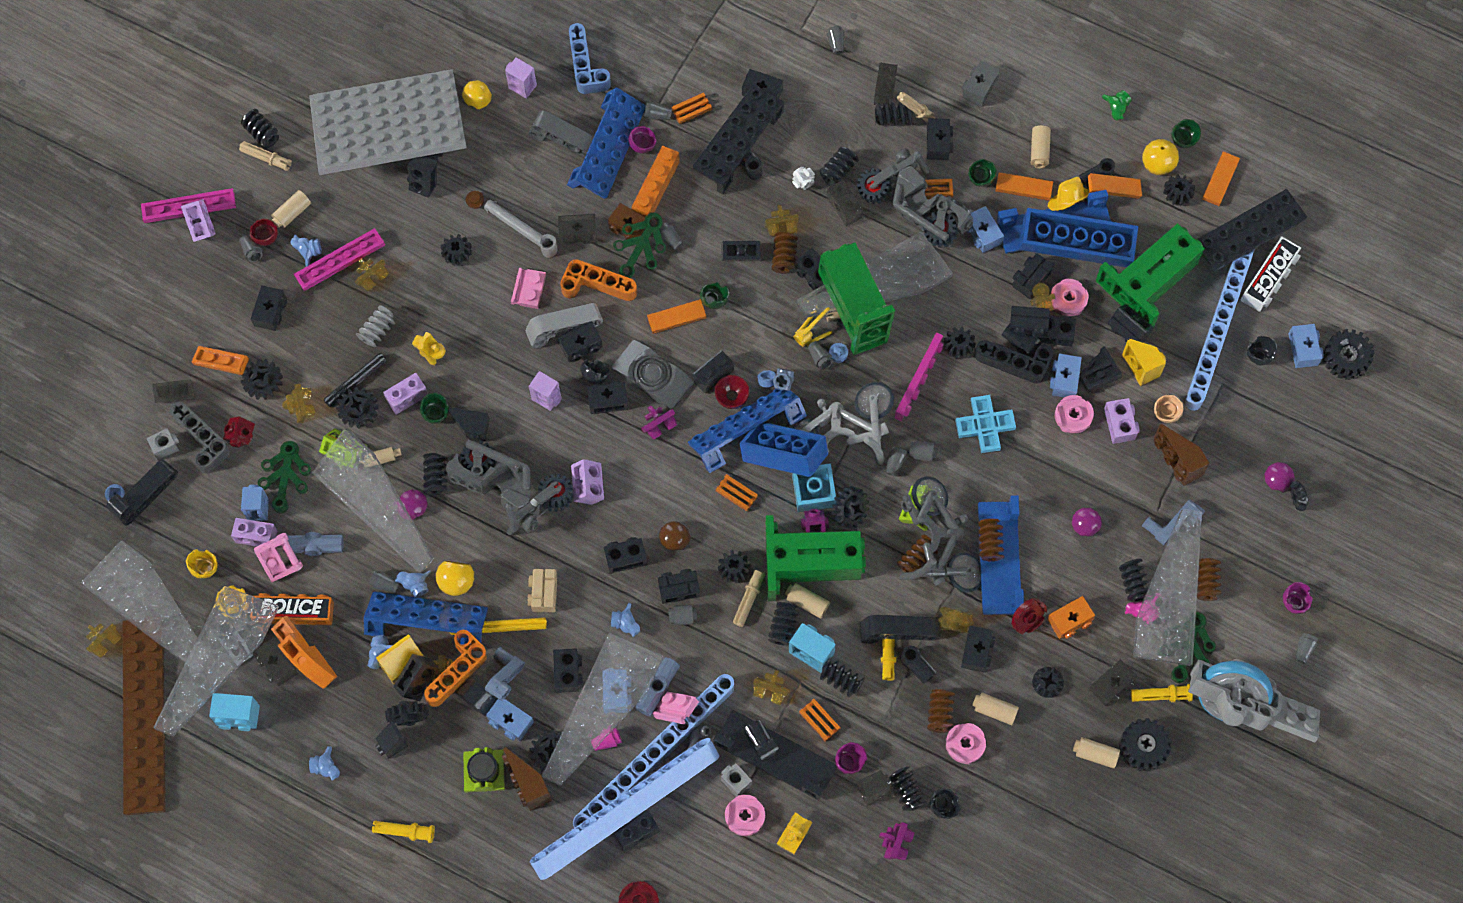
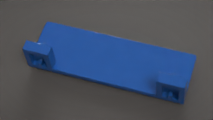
(609, 143)
(1011, 223)
(749, 417)
(1001, 578)
(422, 614)

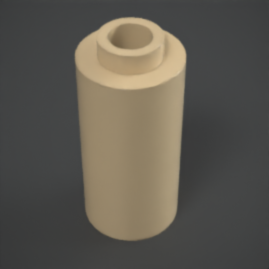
(1040, 146)
(290, 209)
(807, 600)
(995, 708)
(1096, 752)

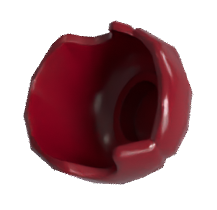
(263, 232)

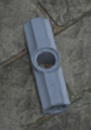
(783, 379)
(316, 543)
(663, 676)

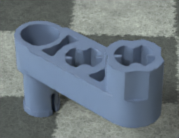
(1163, 534)
(498, 683)

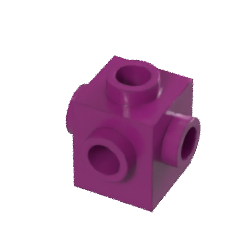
(814, 521)

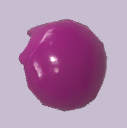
(642, 139)
(1279, 476)
(414, 502)
(1086, 522)
(1297, 598)
(850, 758)

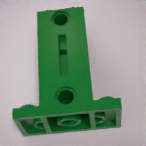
(1152, 272)
(856, 297)
(811, 556)

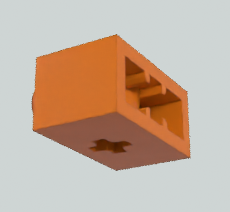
(1076, 609)

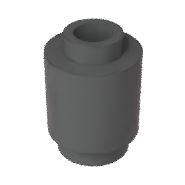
(923, 450)
(682, 615)

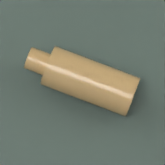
(387, 455)

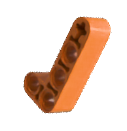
(604, 276)
(452, 671)

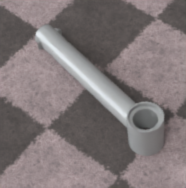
(524, 229)

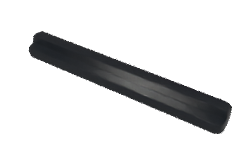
(355, 379)

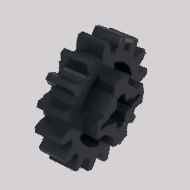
(262, 370)
(365, 403)
(850, 507)
(407, 713)
(543, 750)

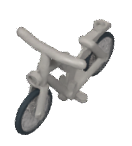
(871, 403)

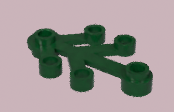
(641, 242)
(284, 473)
(1196, 651)

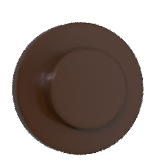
(474, 199)

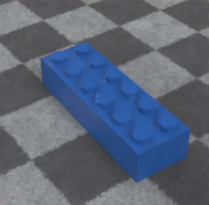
(1078, 237)

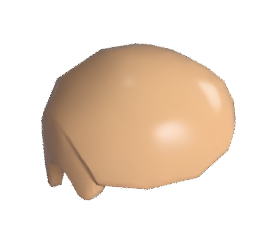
(1168, 409)

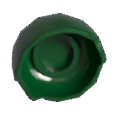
(1186, 133)
(982, 172)
(714, 295)
(434, 408)

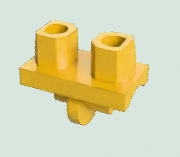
(429, 347)
(794, 833)

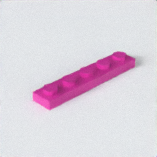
(172, 208)
(339, 259)
(920, 377)

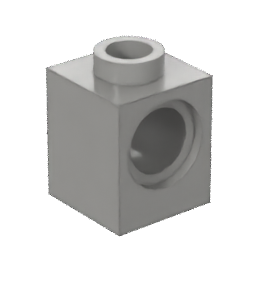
(163, 451)
(736, 788)

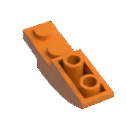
(302, 656)

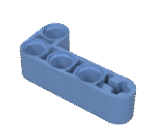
(582, 58)

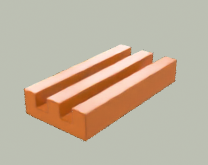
(694, 102)
(939, 190)
(723, 483)
(808, 707)

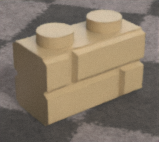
(543, 590)

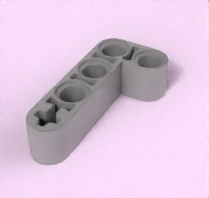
(560, 322)

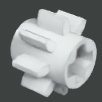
(803, 178)

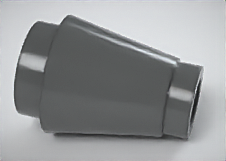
(836, 39)
(657, 111)
(670, 236)
(250, 249)
(820, 356)
(895, 461)
(383, 581)
(1306, 647)

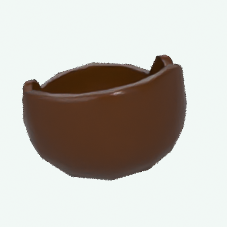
(674, 536)

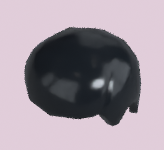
(1262, 350)
(594, 371)
(945, 803)

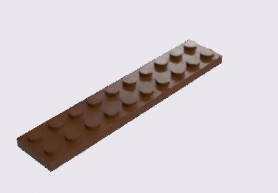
(141, 708)

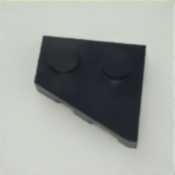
(1100, 371)

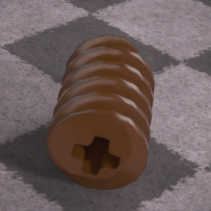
(783, 252)
(989, 540)
(915, 556)
(1207, 579)
(939, 710)

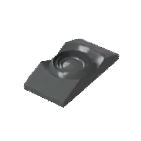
(652, 374)

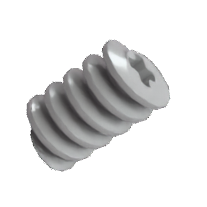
(375, 326)

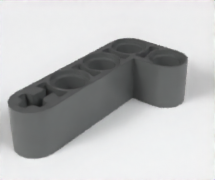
(560, 132)
(197, 432)

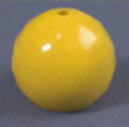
(1160, 157)
(454, 577)

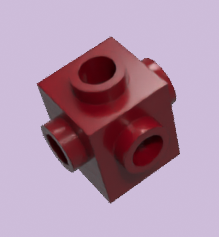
(238, 431)

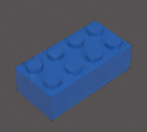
(784, 449)

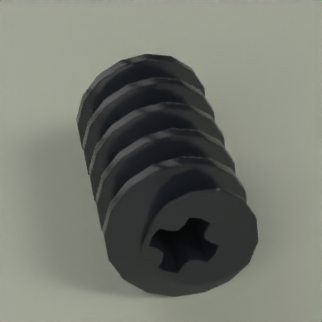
(892, 113)
(260, 128)
(837, 165)
(433, 474)
(1133, 580)
(782, 623)
(841, 678)
(906, 790)

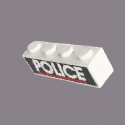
(1270, 274)

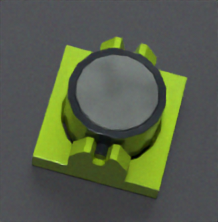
(483, 768)

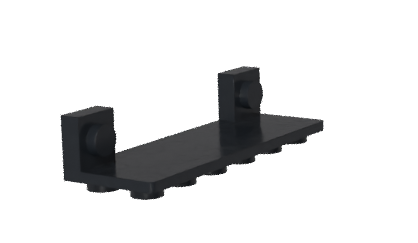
(738, 136)
(1251, 229)
(792, 765)

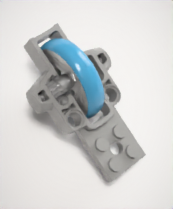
(1227, 683)

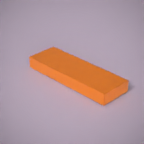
(1221, 178)
(1115, 185)
(1024, 186)
(676, 316)
(220, 360)

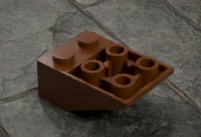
(1183, 455)
(531, 784)

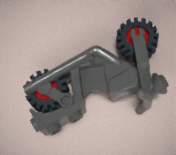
(911, 199)
(482, 473)

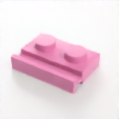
(528, 288)
(675, 707)

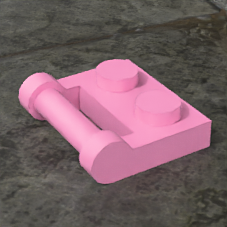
(272, 561)

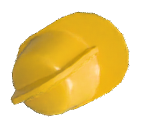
(1068, 194)

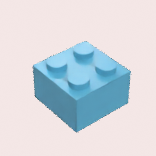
(815, 491)
(812, 647)
(234, 711)

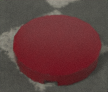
(1029, 616)
(638, 893)

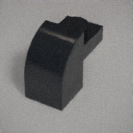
(476, 696)

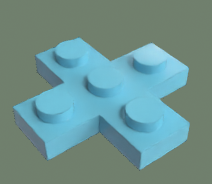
(985, 424)

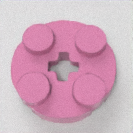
(1072, 307)
(1080, 406)
(977, 742)
(737, 824)

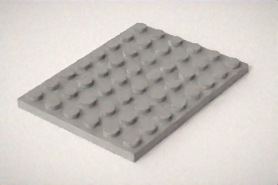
(386, 122)

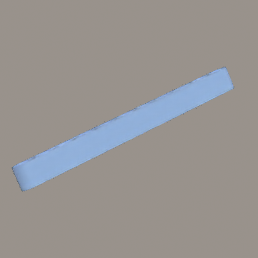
(1221, 325)
(659, 745)
(624, 808)

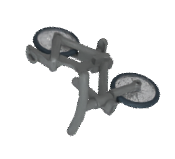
(963, 568)

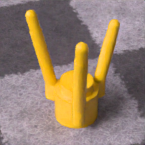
(803, 334)

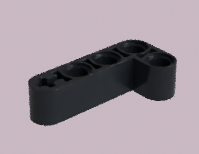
(1013, 357)
(143, 493)
(899, 627)

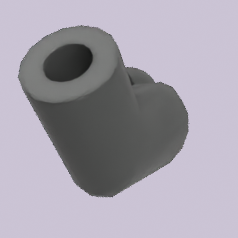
(698, 734)

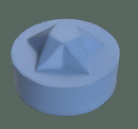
(839, 352)
(766, 378)
(114, 490)

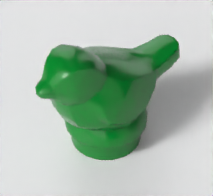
(1118, 103)

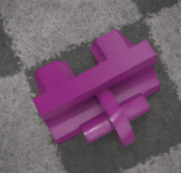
(652, 428)
(893, 840)

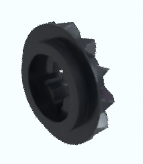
(1299, 495)
(1053, 689)

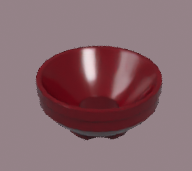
(735, 384)

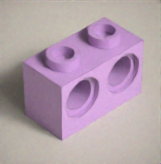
(520, 77)
(198, 220)
(545, 391)
(405, 393)
(1116, 421)
(587, 482)
(252, 532)

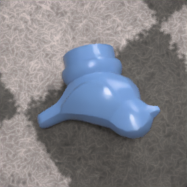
(306, 248)
(414, 582)
(625, 621)
(379, 645)
(324, 765)

